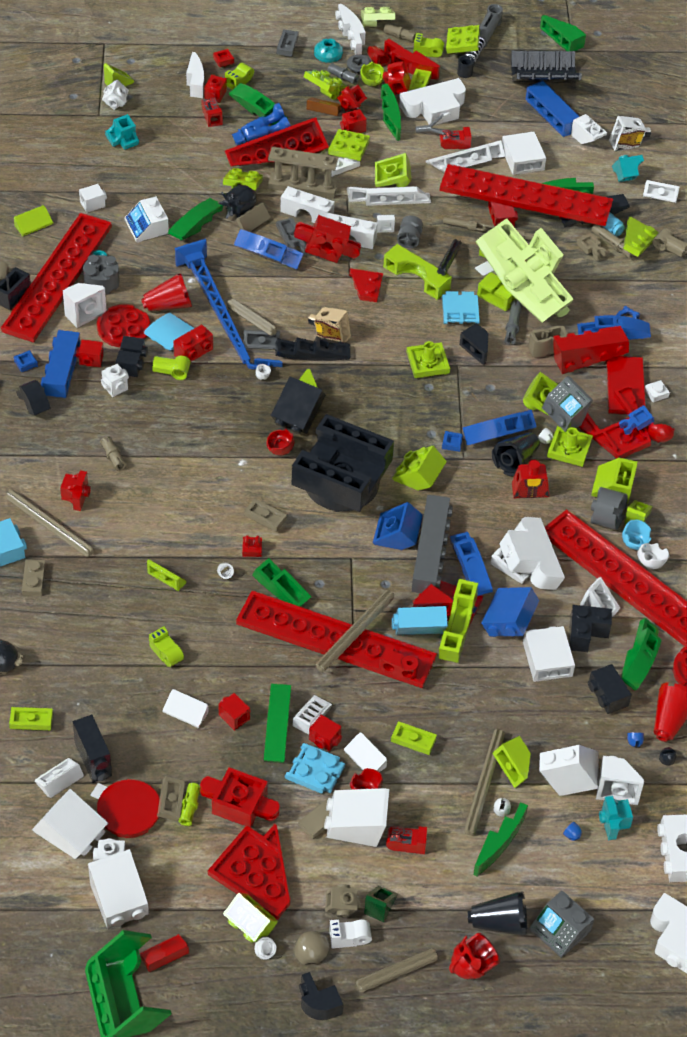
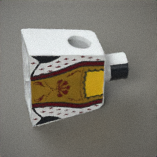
(628, 133)

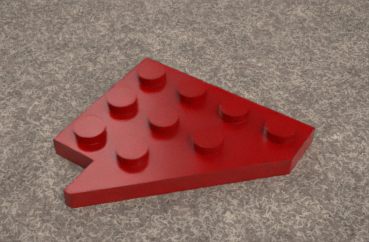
(255, 867)

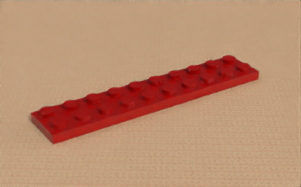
(526, 194)
(56, 275)
(620, 574)
(321, 632)

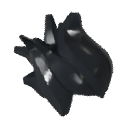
(239, 200)

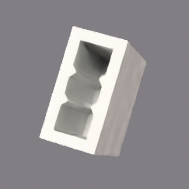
(523, 153)
(548, 653)

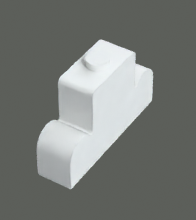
(434, 100)
(530, 551)
(671, 919)

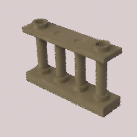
(314, 186)

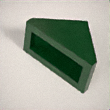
(379, 903)

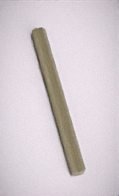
(49, 523)
(354, 631)
(483, 784)

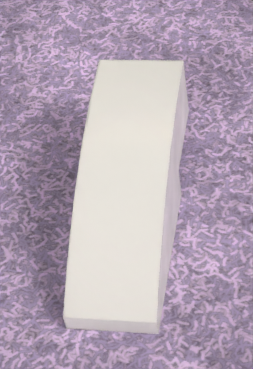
(195, 76)

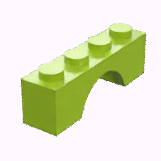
(401, 260)
(459, 621)

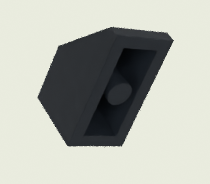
(475, 342)

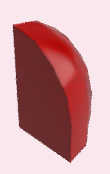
(378, 55)

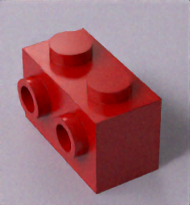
(194, 343)

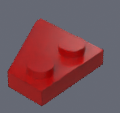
(367, 284)

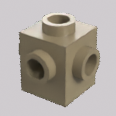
(342, 900)

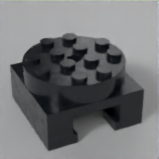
(343, 465)

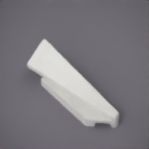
(469, 157)
(388, 196)

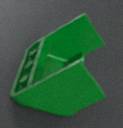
(114, 989)

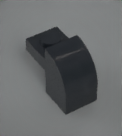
(34, 397)
(319, 1004)

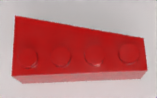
(589, 348)

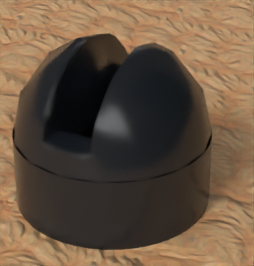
(669, 757)

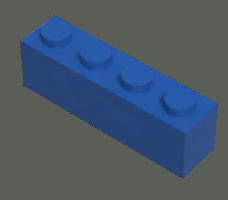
(551, 107)
(61, 364)

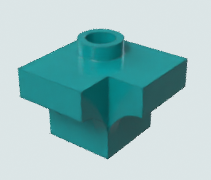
(122, 132)
(627, 167)
(615, 816)

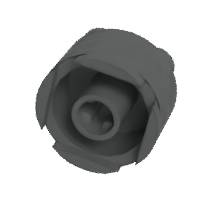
(102, 271)
(609, 508)

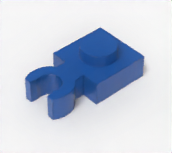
(639, 418)

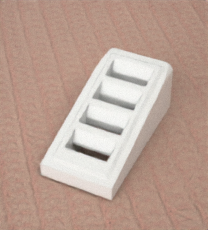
(501, 564)
(304, 725)

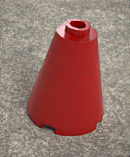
(167, 295)
(670, 711)

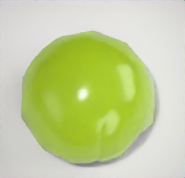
(372, 74)

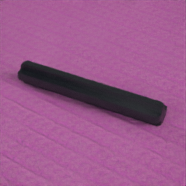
(449, 257)

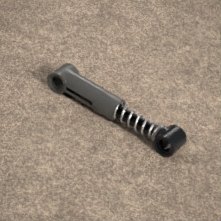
(487, 27)

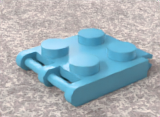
(460, 307)
(316, 770)

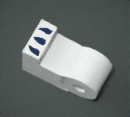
(349, 933)

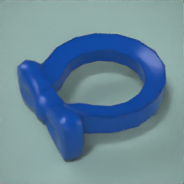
(627, 310)

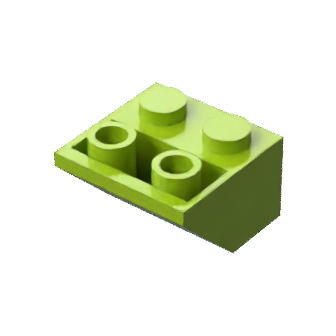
(420, 468)
(616, 476)

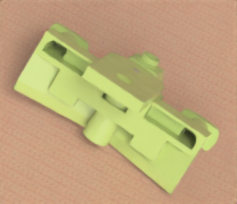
(524, 277)

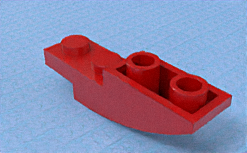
(411, 60)

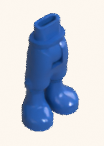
(260, 128)

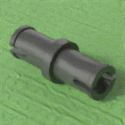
(343, 73)

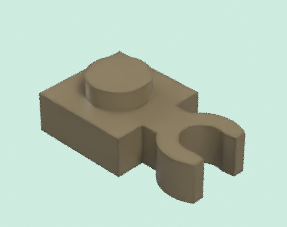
(591, 244)

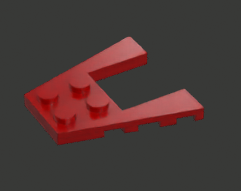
(613, 437)

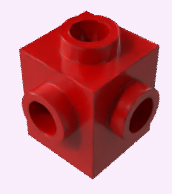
(351, 97)

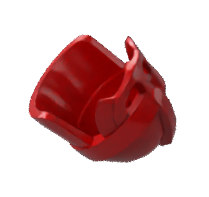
(473, 957)

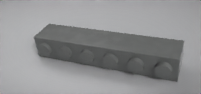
(431, 543)

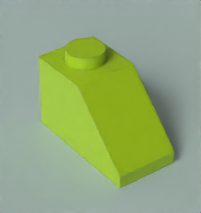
(514, 760)

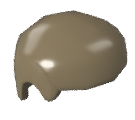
(311, 947)

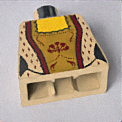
(331, 324)

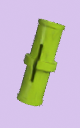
(189, 804)

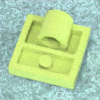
(370, 15)

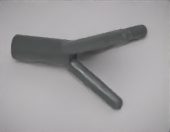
(429, 128)

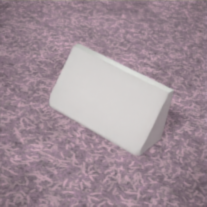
(661, 191)
(186, 708)
(365, 754)
(59, 777)

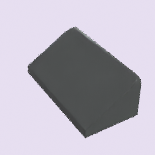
(259, 339)

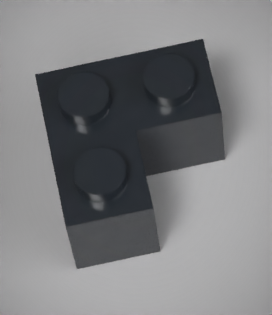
(588, 623)

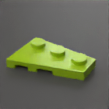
(638, 236)

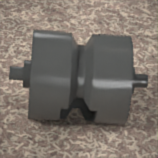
(410, 231)

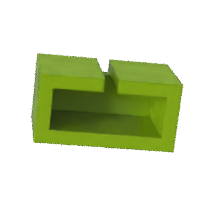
(494, 292)

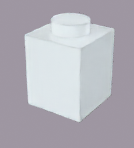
(92, 198)

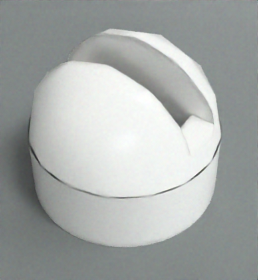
(265, 371)
(546, 436)
(227, 573)
(507, 807)

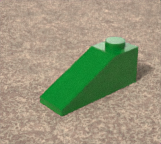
(563, 33)

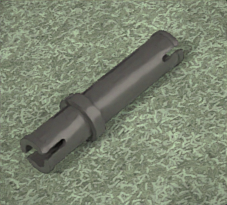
(512, 326)

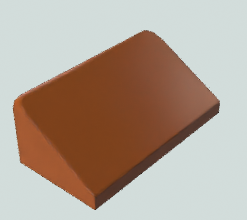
(323, 106)

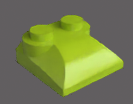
(393, 171)
(538, 391)

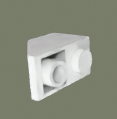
(586, 130)

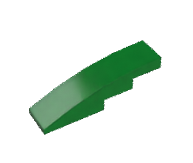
(391, 111)
(193, 220)
(277, 723)
(498, 842)

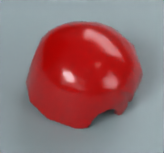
(660, 432)
(280, 442)
(367, 779)

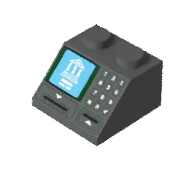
(567, 404)
(562, 924)

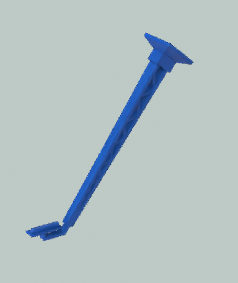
(194, 255)

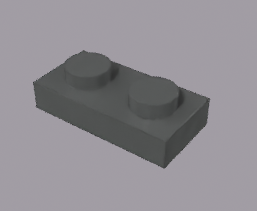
(287, 42)

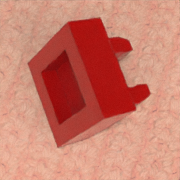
(252, 546)

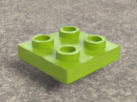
(463, 39)
(329, 85)
(349, 145)
(237, 176)

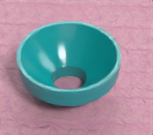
(328, 53)

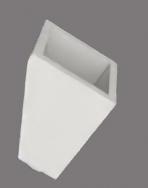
(571, 769)
(357, 815)
(71, 825)
(118, 889)

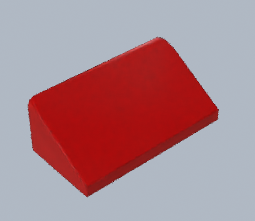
(164, 953)

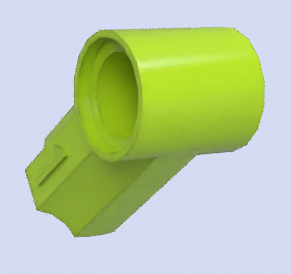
(176, 367)

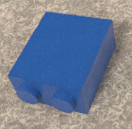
(510, 611)

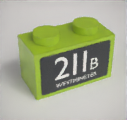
(250, 917)

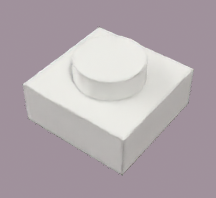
(385, 223)
(656, 391)

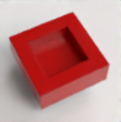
(223, 58)

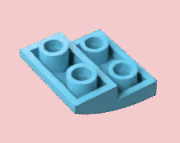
(167, 329)

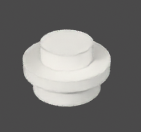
(265, 948)

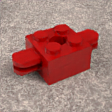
(327, 239)
(242, 788)

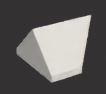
(600, 596)

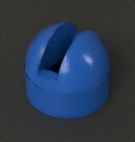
(635, 739)
(573, 831)

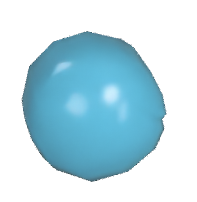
(636, 533)

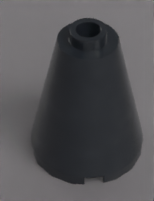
(515, 452)
(501, 914)

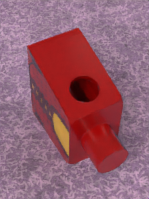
(530, 481)

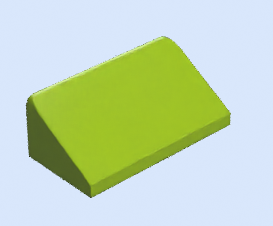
(32, 220)
(165, 575)

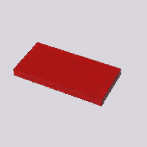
(621, 372)

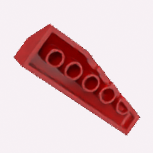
(300, 137)

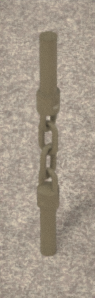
(472, 225)

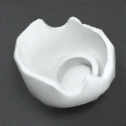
(652, 555)

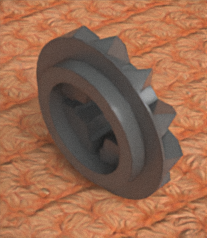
(355, 60)

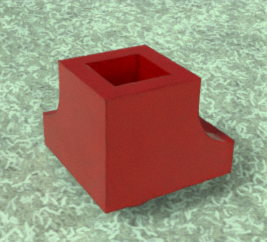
(397, 77)
(75, 489)

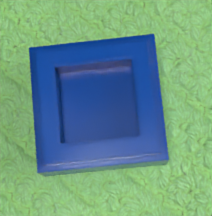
(25, 361)
(452, 441)

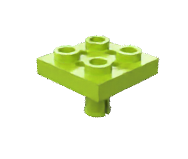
(427, 356)
(572, 443)

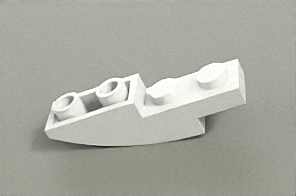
(351, 27)

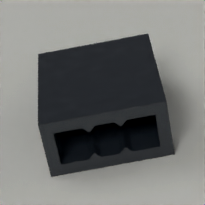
(297, 405)
(92, 748)

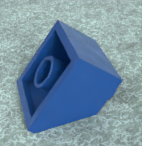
(398, 527)

